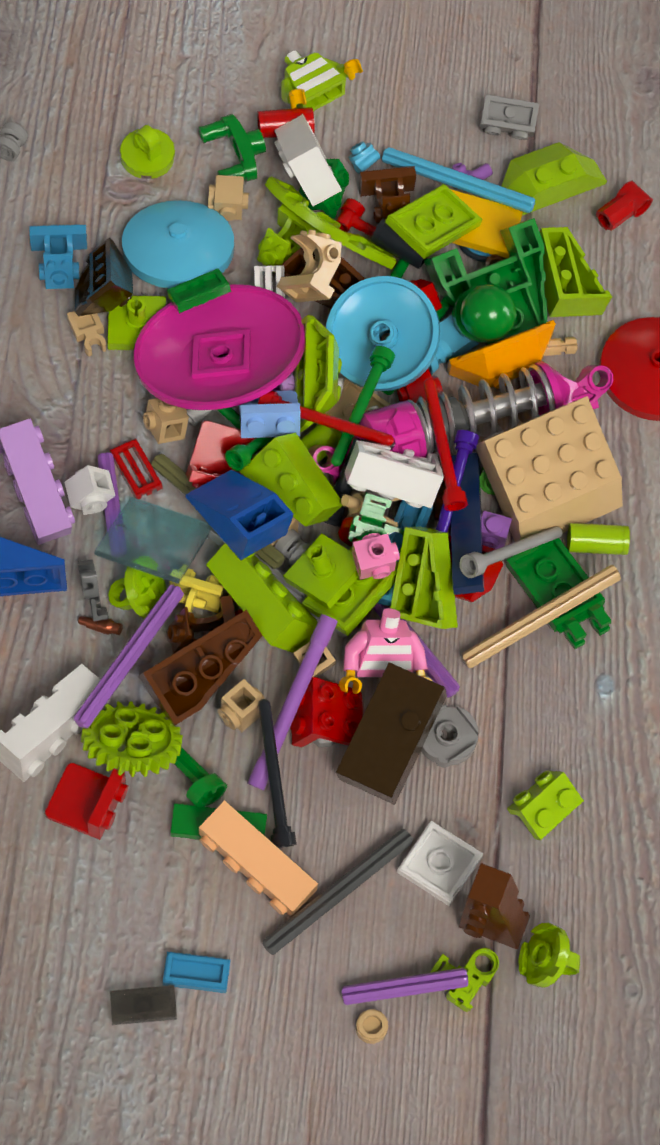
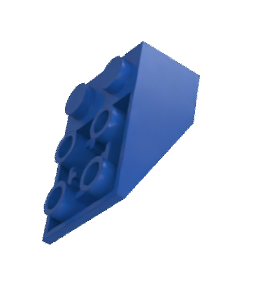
(242, 512)

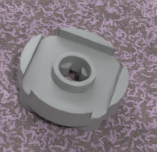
(464, 740)

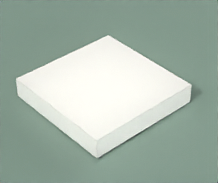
(440, 863)

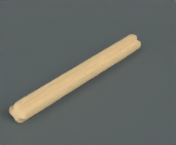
(541, 616)

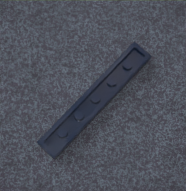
(467, 528)

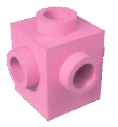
(375, 556)

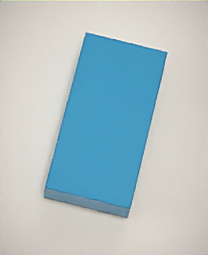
(196, 972)

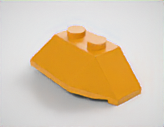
(503, 357)

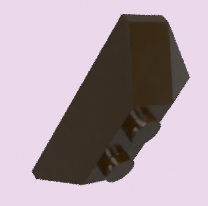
(104, 281)

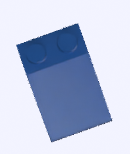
(29, 570)

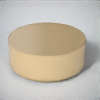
(371, 1026)

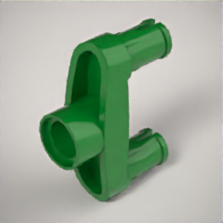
(244, 143)

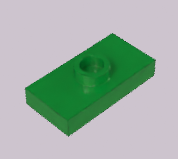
(198, 290)

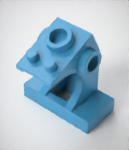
(58, 243)

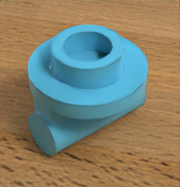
(363, 156)

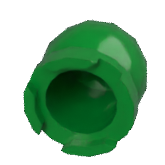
(484, 313)

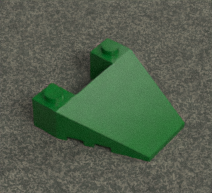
(519, 275)

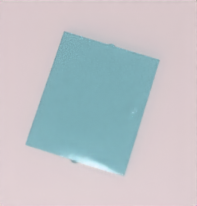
(154, 540)

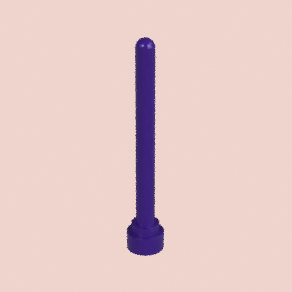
(465, 443)

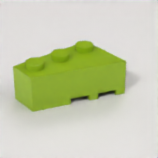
(570, 282)
(424, 579)

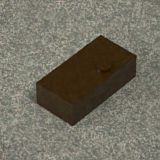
(391, 733)

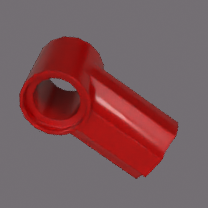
(628, 202)

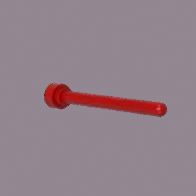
(332, 422)
(453, 498)

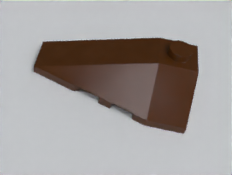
(193, 674)

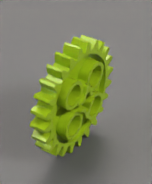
(149, 748)

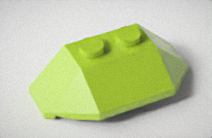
(552, 175)
(318, 370)

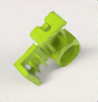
(475, 977)

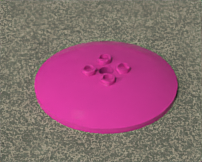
(181, 351)

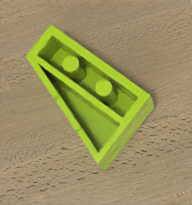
(296, 479)

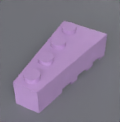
(35, 482)

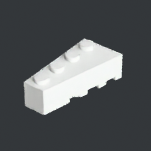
(47, 726)

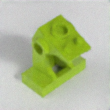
(277, 247)

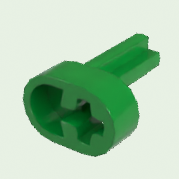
(206, 787)

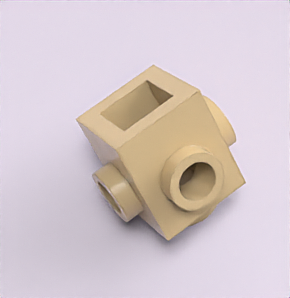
(165, 421)

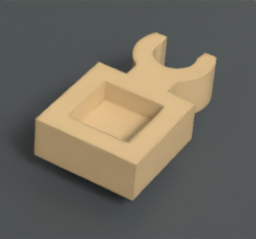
(88, 329)

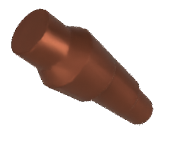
(105, 626)

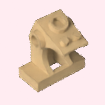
(318, 272)

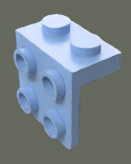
(270, 419)

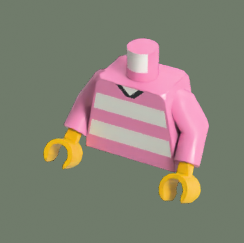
(379, 644)

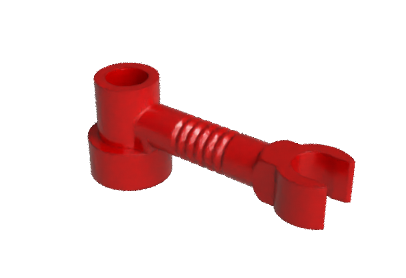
(350, 217)

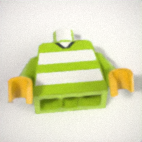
(315, 80)

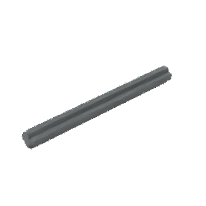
(337, 891)

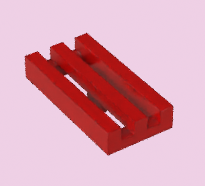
(145, 487)

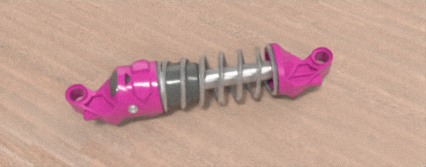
(412, 424)

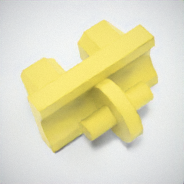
(200, 593)

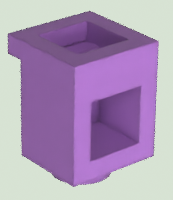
(495, 529)

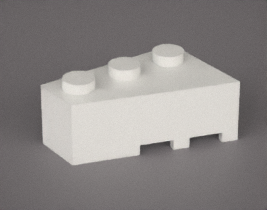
(306, 160)
(394, 474)

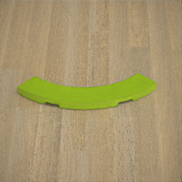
(299, 205)

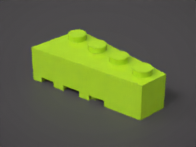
(271, 606)

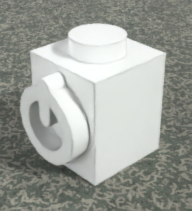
(90, 489)

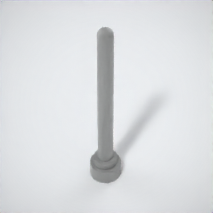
(475, 563)

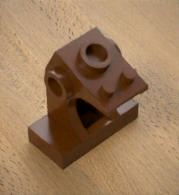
(388, 189)
(182, 629)

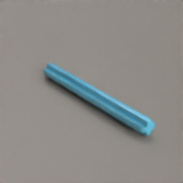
(459, 180)

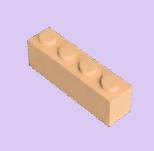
(257, 859)

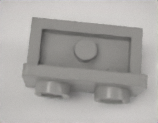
(509, 116)

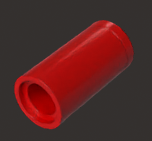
(273, 119)

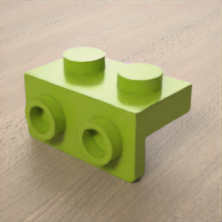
(546, 803)

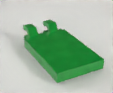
(551, 571)

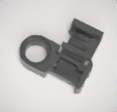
(90, 589)

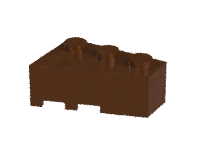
(494, 908)

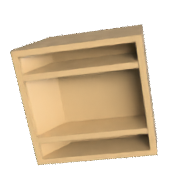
(552, 470)

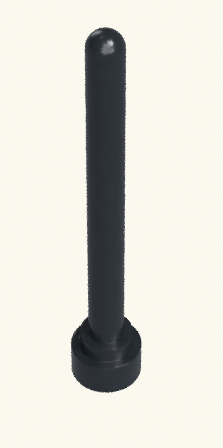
(282, 833)

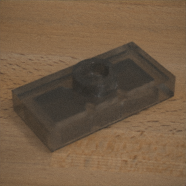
(143, 1005)

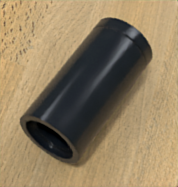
(391, 242)

